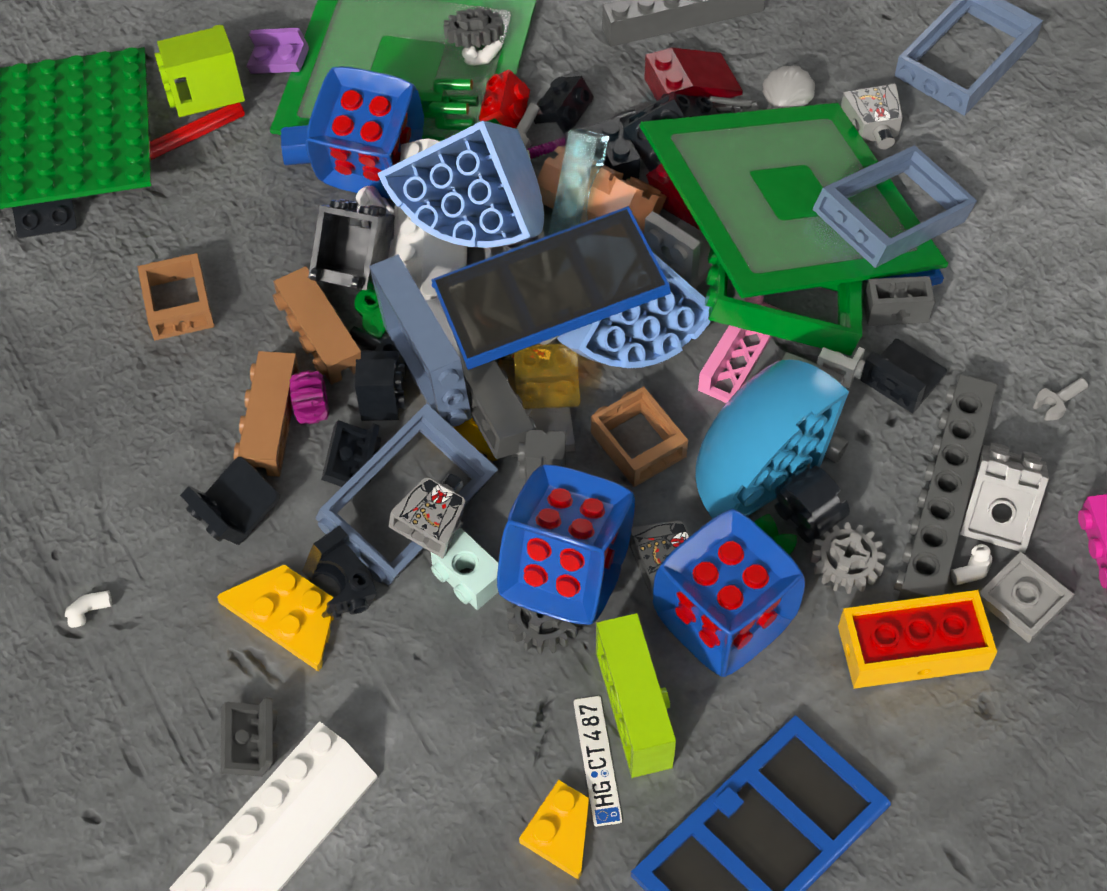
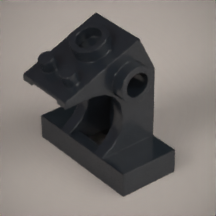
(335, 559)

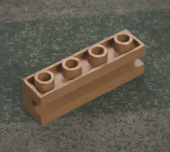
(317, 324)
(268, 411)

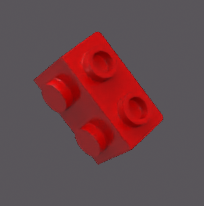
(505, 99)

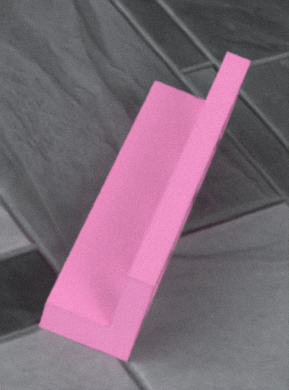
(726, 350)

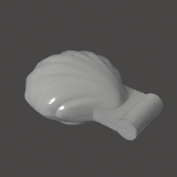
(788, 87)

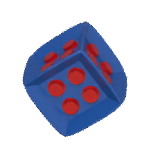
(361, 127)
(565, 544)
(728, 592)

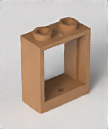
(168, 322)
(651, 461)

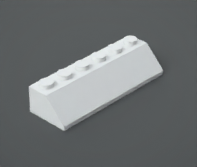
(420, 251)
(283, 818)

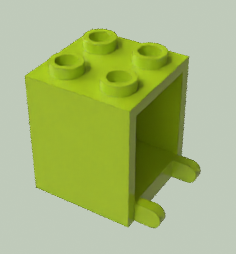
(209, 71)

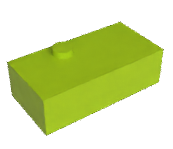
(635, 695)

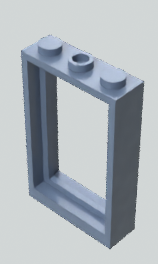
(997, 13)
(864, 234)
(421, 341)
(445, 439)

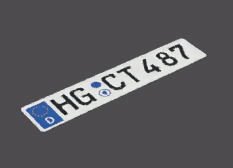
(597, 761)

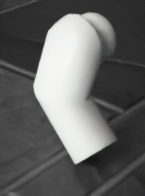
(977, 566)

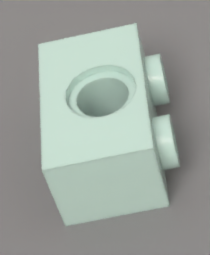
(470, 587)

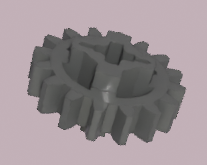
(473, 27)
(542, 629)

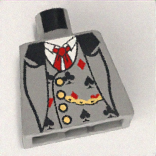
(875, 113)
(430, 513)

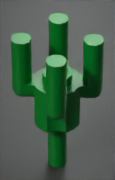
(438, 103)

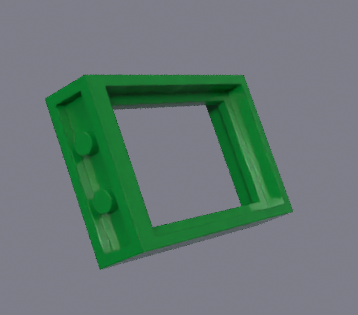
(786, 325)

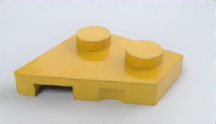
(559, 829)

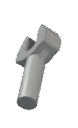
(526, 122)
(1058, 399)

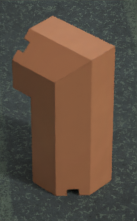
(607, 191)

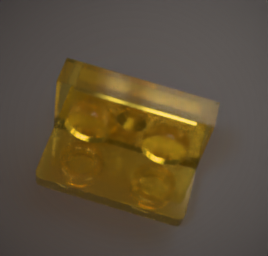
(547, 376)

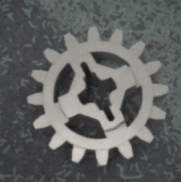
(863, 562)

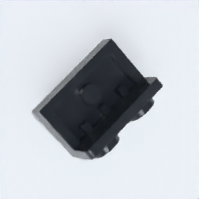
(564, 102)
(349, 451)

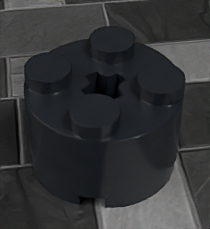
(811, 502)

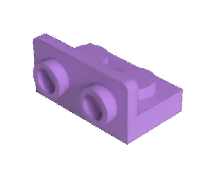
(277, 50)

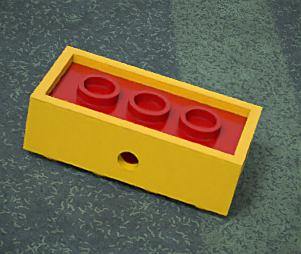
(916, 639)

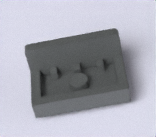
(248, 738)

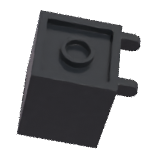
(346, 251)

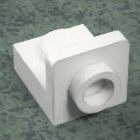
(842, 364)

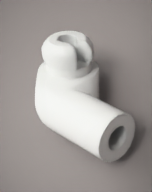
(483, 56)
(86, 603)

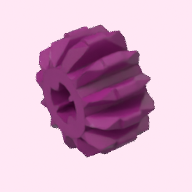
(309, 397)

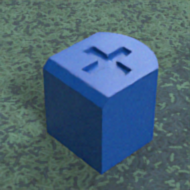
(294, 145)

